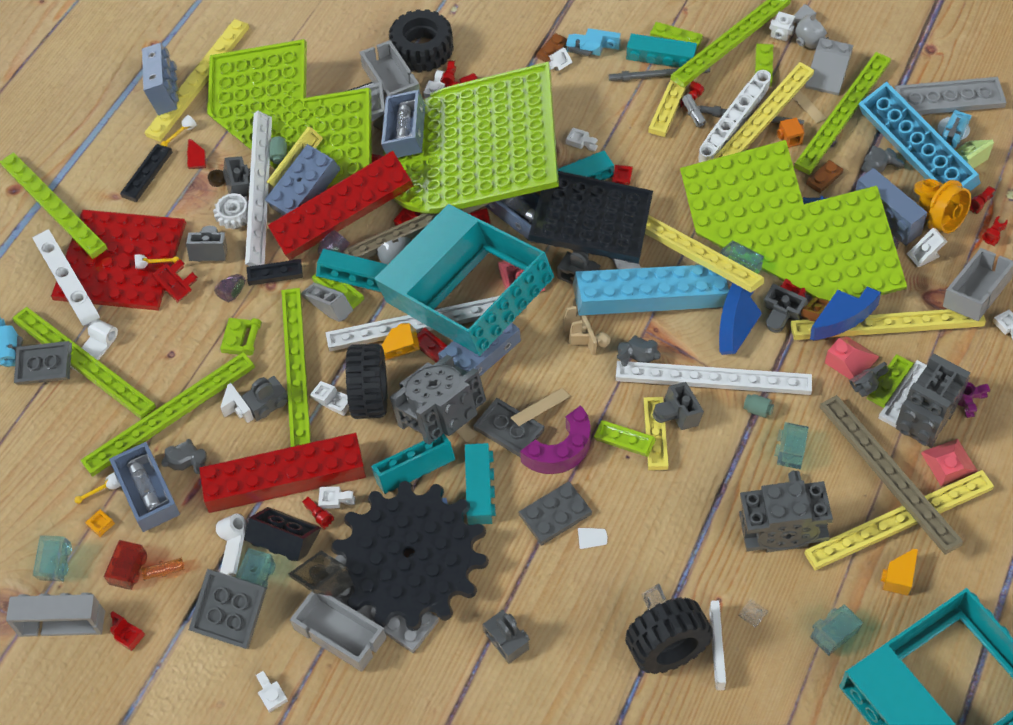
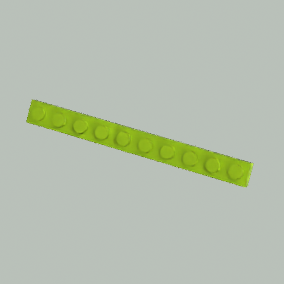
(728, 41)
(842, 113)
(53, 205)
(87, 364)
(295, 367)
(168, 413)

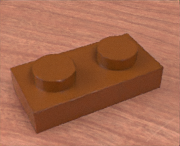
(554, 44)
(824, 176)
(814, 308)

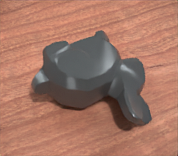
(880, 159)
(639, 350)
(868, 380)
(184, 456)

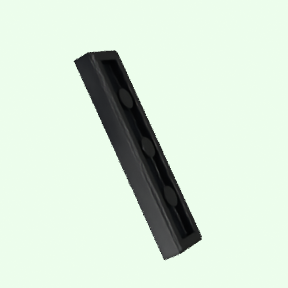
(146, 172)

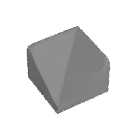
(802, 12)

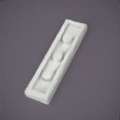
(892, 409)
(717, 646)

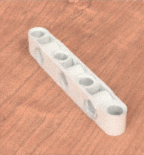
(735, 115)
(66, 277)

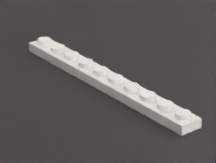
(258, 190)
(379, 330)
(715, 377)

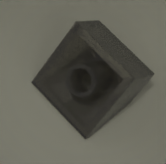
(322, 575)

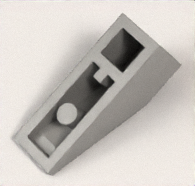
(328, 301)

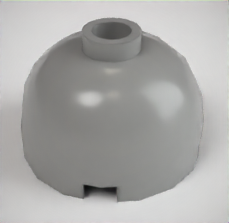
(809, 32)
(390, 250)

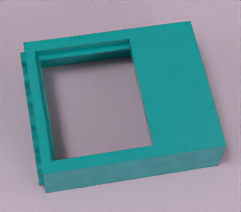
(443, 257)
(892, 695)

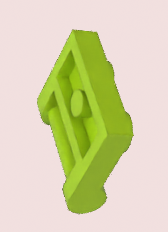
(235, 334)

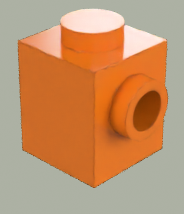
(791, 131)

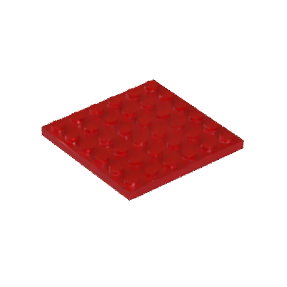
(112, 275)

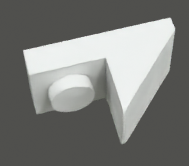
(927, 248)
(233, 402)

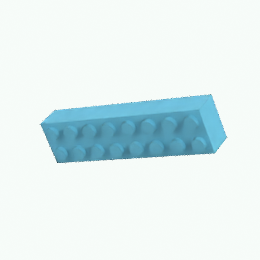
(916, 138)
(648, 289)

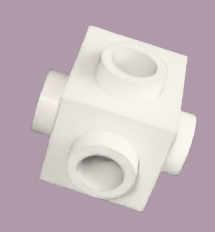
(782, 26)

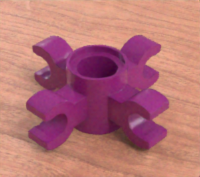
(973, 392)

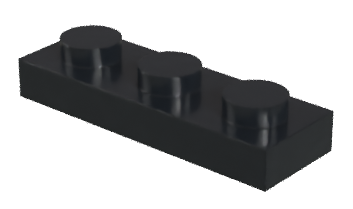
(274, 272)

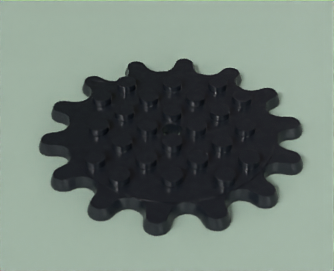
(416, 583)

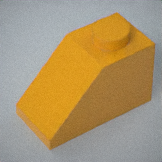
(400, 341)
(900, 573)

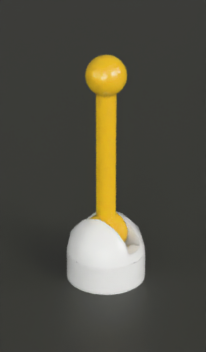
(187, 123)
(142, 261)
(110, 482)

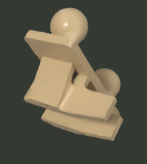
(581, 330)

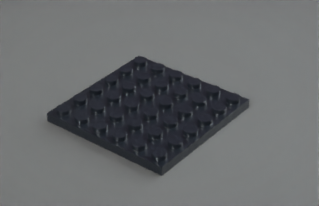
(592, 217)

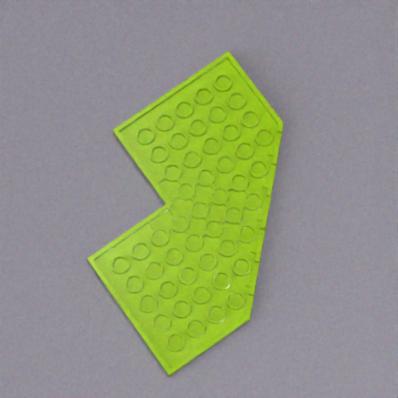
(275, 83)
(814, 245)

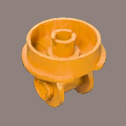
(945, 203)

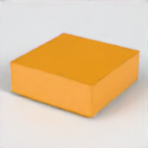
(100, 523)

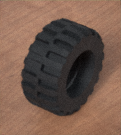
(422, 25)
(366, 381)
(668, 635)

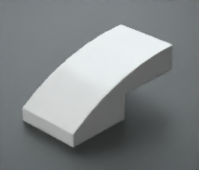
(330, 398)

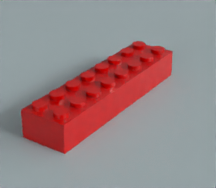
(340, 205)
(282, 472)

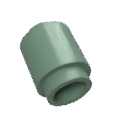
(278, 149)
(758, 405)

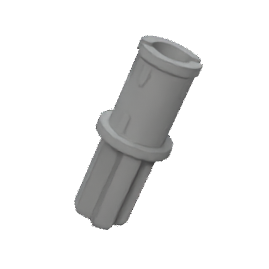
(694, 110)

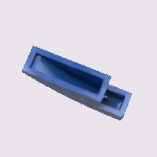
(844, 313)
(737, 319)

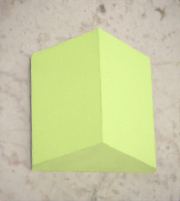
(975, 151)

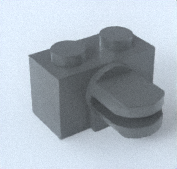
(236, 175)
(207, 245)
(575, 262)
(784, 306)
(265, 397)
(679, 405)
(506, 636)

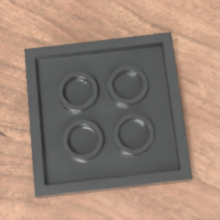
(227, 608)

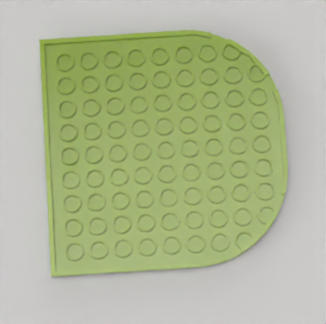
(484, 142)

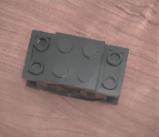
(438, 399)
(932, 400)
(785, 516)

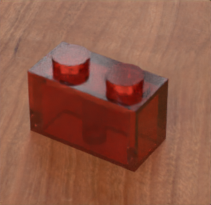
(125, 565)

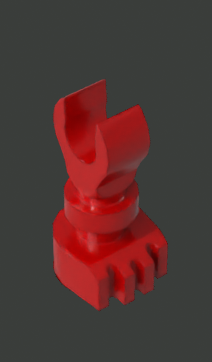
(448, 77)
(696, 90)
(978, 202)
(992, 234)
(322, 516)

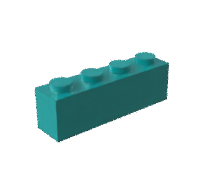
(660, 50)
(595, 166)
(349, 269)
(412, 463)
(479, 483)

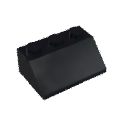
(281, 533)

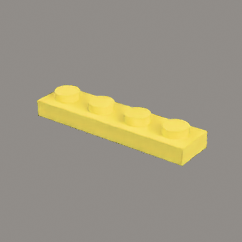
(667, 109)
(309, 137)
(658, 455)

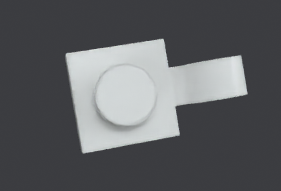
(560, 59)
(434, 85)
(580, 138)
(1005, 322)
(332, 497)
(271, 693)

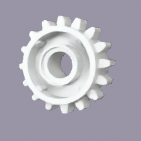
(232, 211)

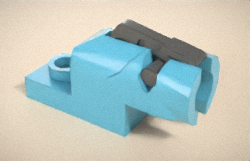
(593, 42)
(956, 128)
(8, 343)

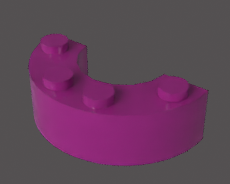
(564, 455)

